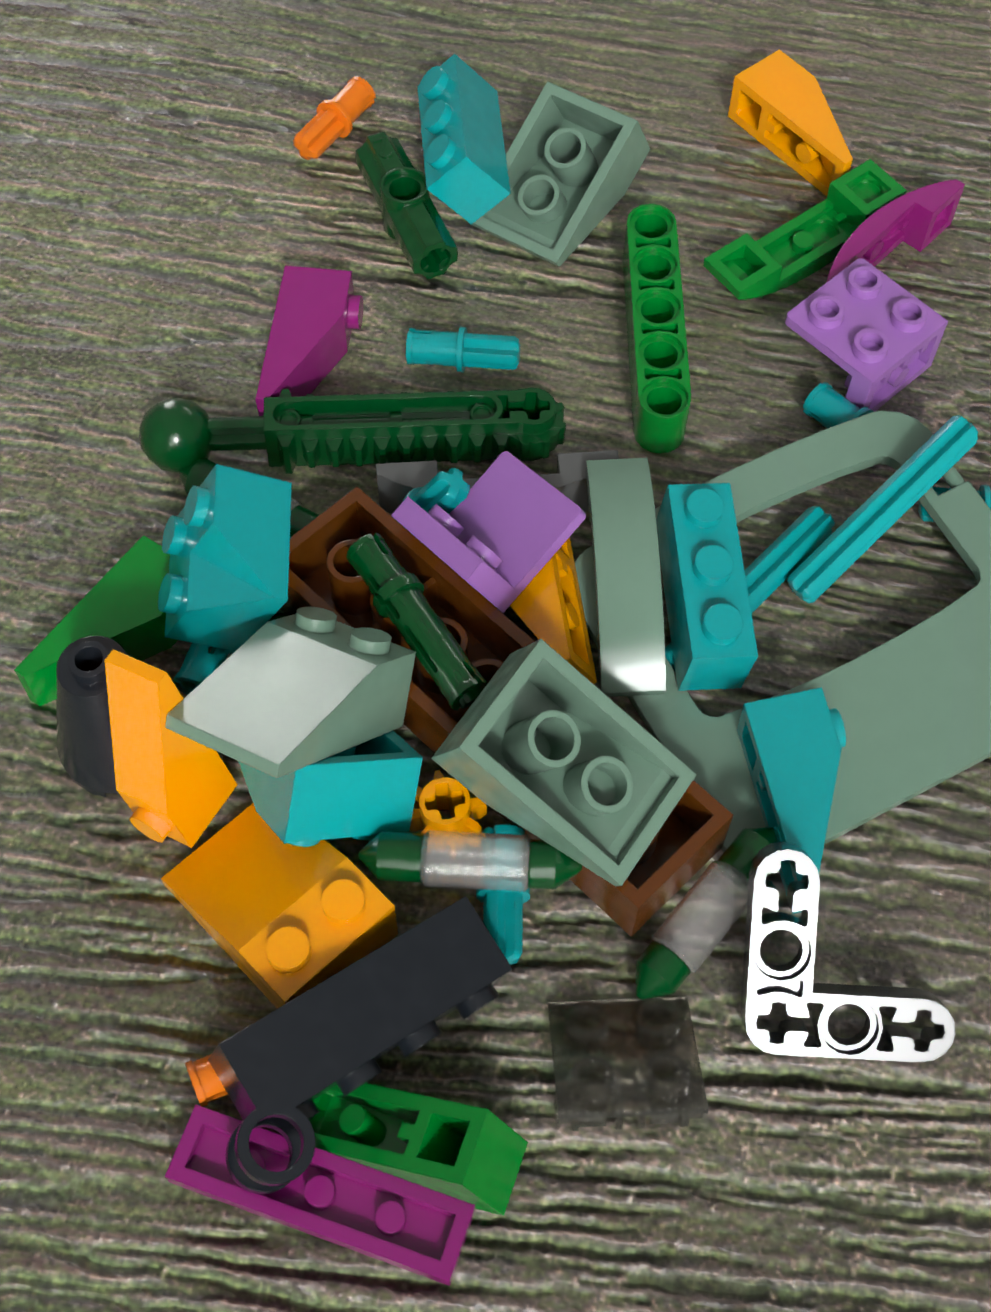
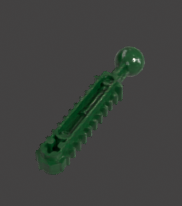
(362, 429)

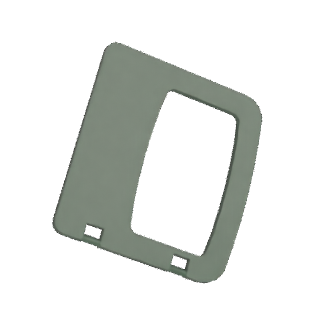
(908, 706)

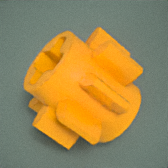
(450, 795)

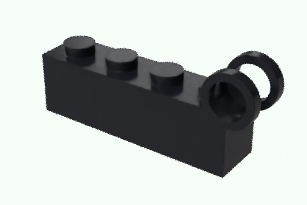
(345, 1026)

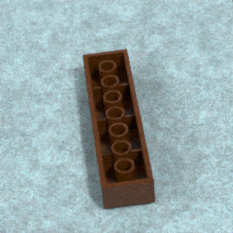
(326, 580)

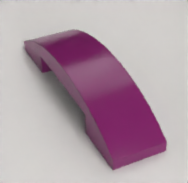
(909, 219)

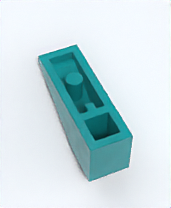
(794, 763)

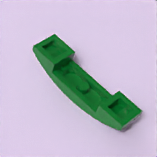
(807, 241)

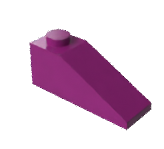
(308, 330)

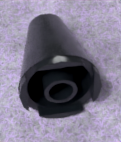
(83, 714)

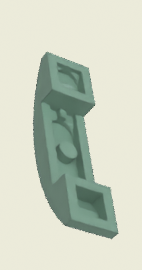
(626, 577)

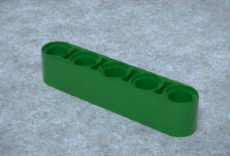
(656, 329)

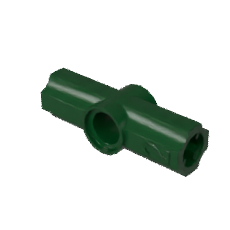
(406, 205)

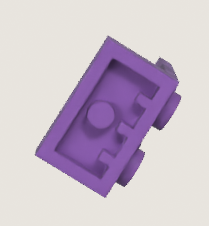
(870, 332)
(499, 531)

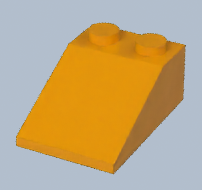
(281, 907)

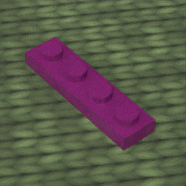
(330, 1199)

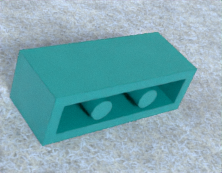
(462, 139)
(705, 587)

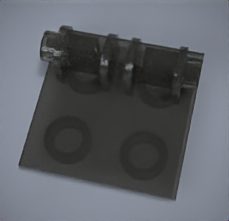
(625, 1062)

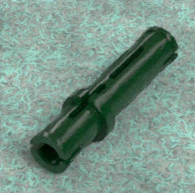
(401, 599)

